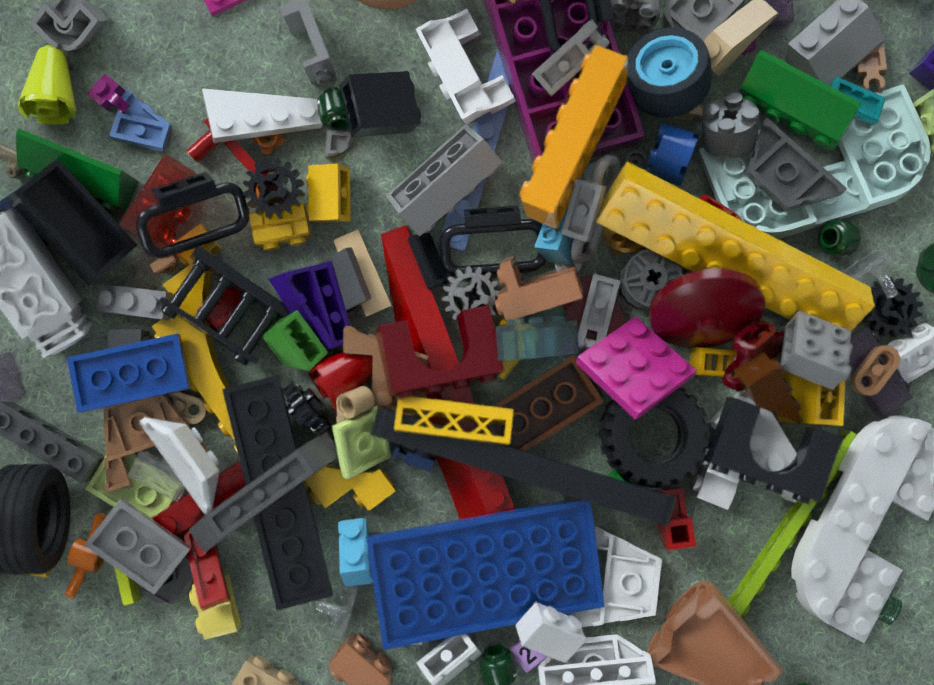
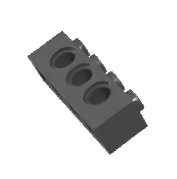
(48, 442)

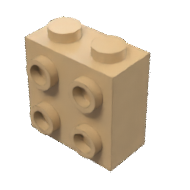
(258, 671)

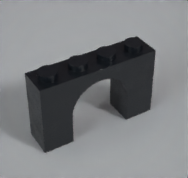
(803, 476)

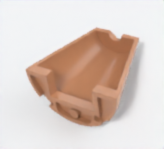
(711, 642)

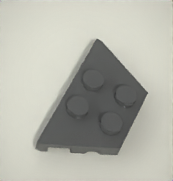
(788, 171)

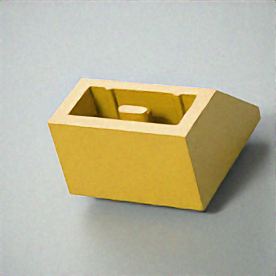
(817, 402)

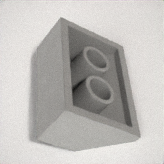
(836, 41)

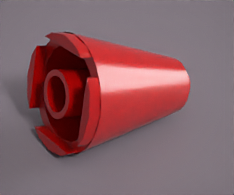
(341, 374)

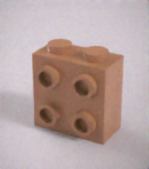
(360, 664)

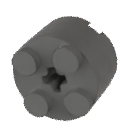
(730, 126)

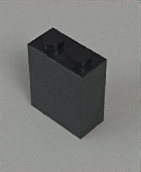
(380, 103)

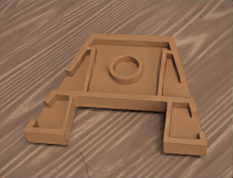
(361, 343)
(126, 435)

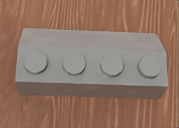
(444, 179)

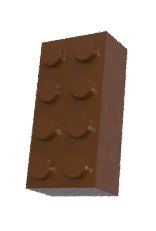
(547, 404)

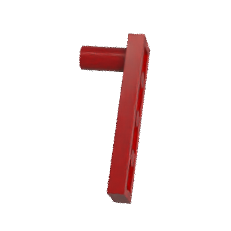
(205, 145)

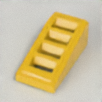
(702, 360)

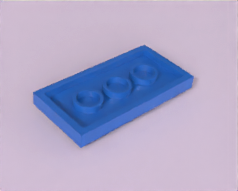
(128, 373)

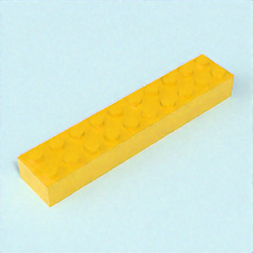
(709, 238)

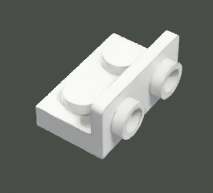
(915, 352)

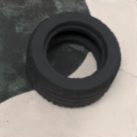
(32, 518)

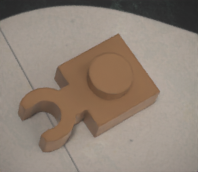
(872, 68)

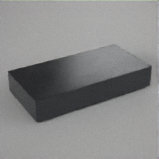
(428, 260)

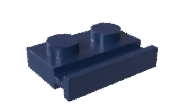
(415, 458)

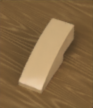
(377, 291)

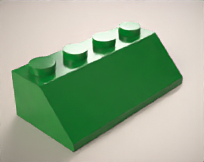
(799, 101)
(101, 180)

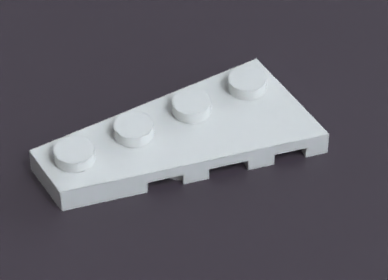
(253, 115)

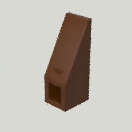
(767, 388)

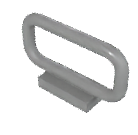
(585, 207)

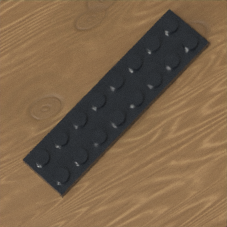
(288, 525)

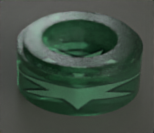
(890, 610)

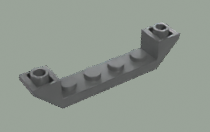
(264, 491)

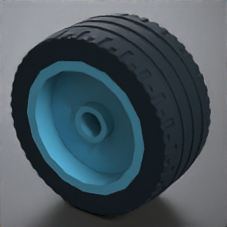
(669, 72)

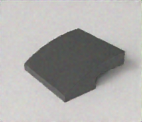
(349, 278)

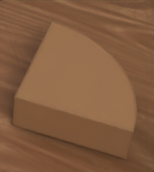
(165, 265)

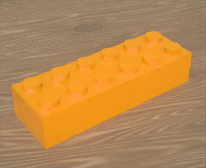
(575, 136)

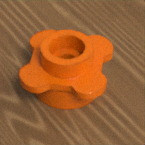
(268, 146)

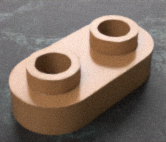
(874, 371)

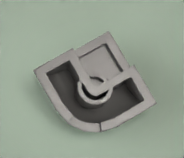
(68, 23)

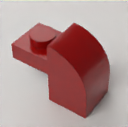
(680, 529)

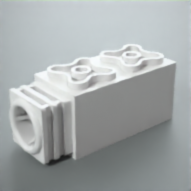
(36, 290)

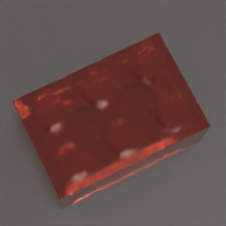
(162, 227)

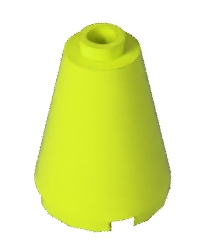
(48, 89)

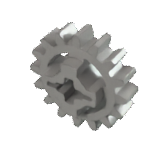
(475, 283)

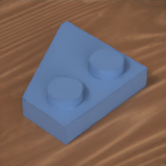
(140, 126)

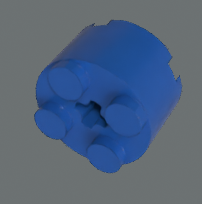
(673, 154)

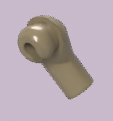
(10, 155)

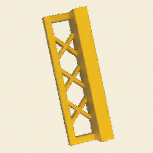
(455, 411)

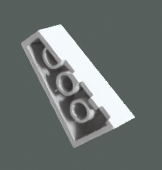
(768, 441)

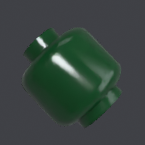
(332, 109)
(839, 238)
(498, 666)

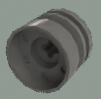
(633, 276)

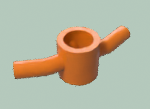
(83, 559)

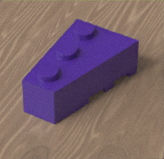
(317, 298)

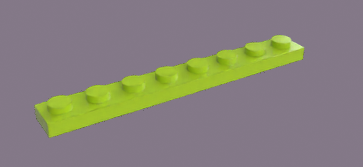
(782, 539)

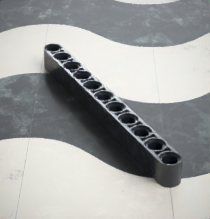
(532, 469)

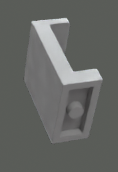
(298, 19)

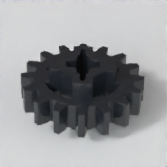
(267, 197)
(900, 316)
(306, 408)

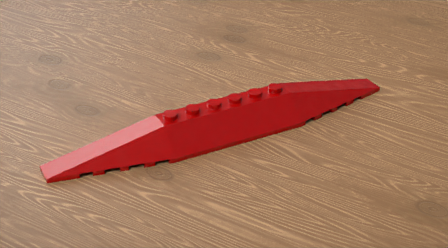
(471, 488)

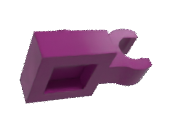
(108, 93)

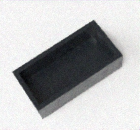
(72, 222)

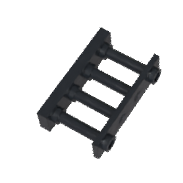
(226, 279)

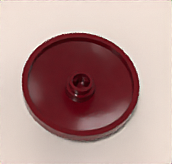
(706, 307)

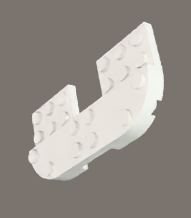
(831, 564)

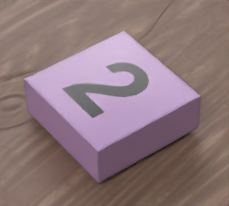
(526, 657)

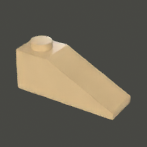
(737, 33)

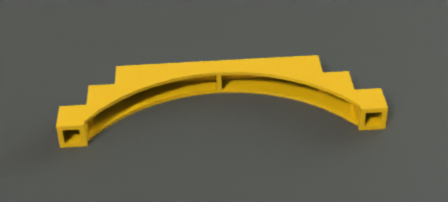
(209, 380)

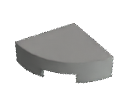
(337, 142)

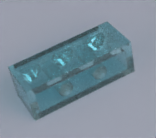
(537, 338)

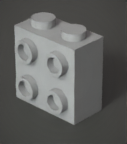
(816, 350)

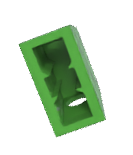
(292, 339)

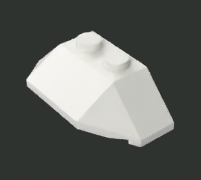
(186, 458)
(600, 662)

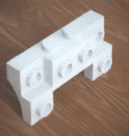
(460, 81)

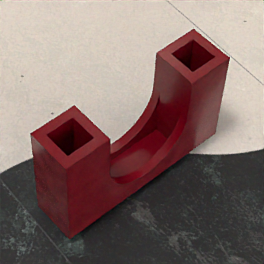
(408, 375)

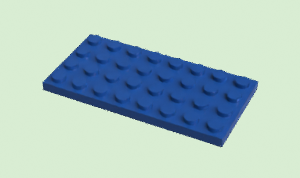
(484, 571)

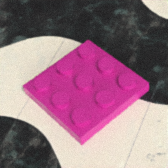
(635, 367)

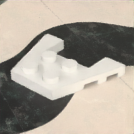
(628, 582)

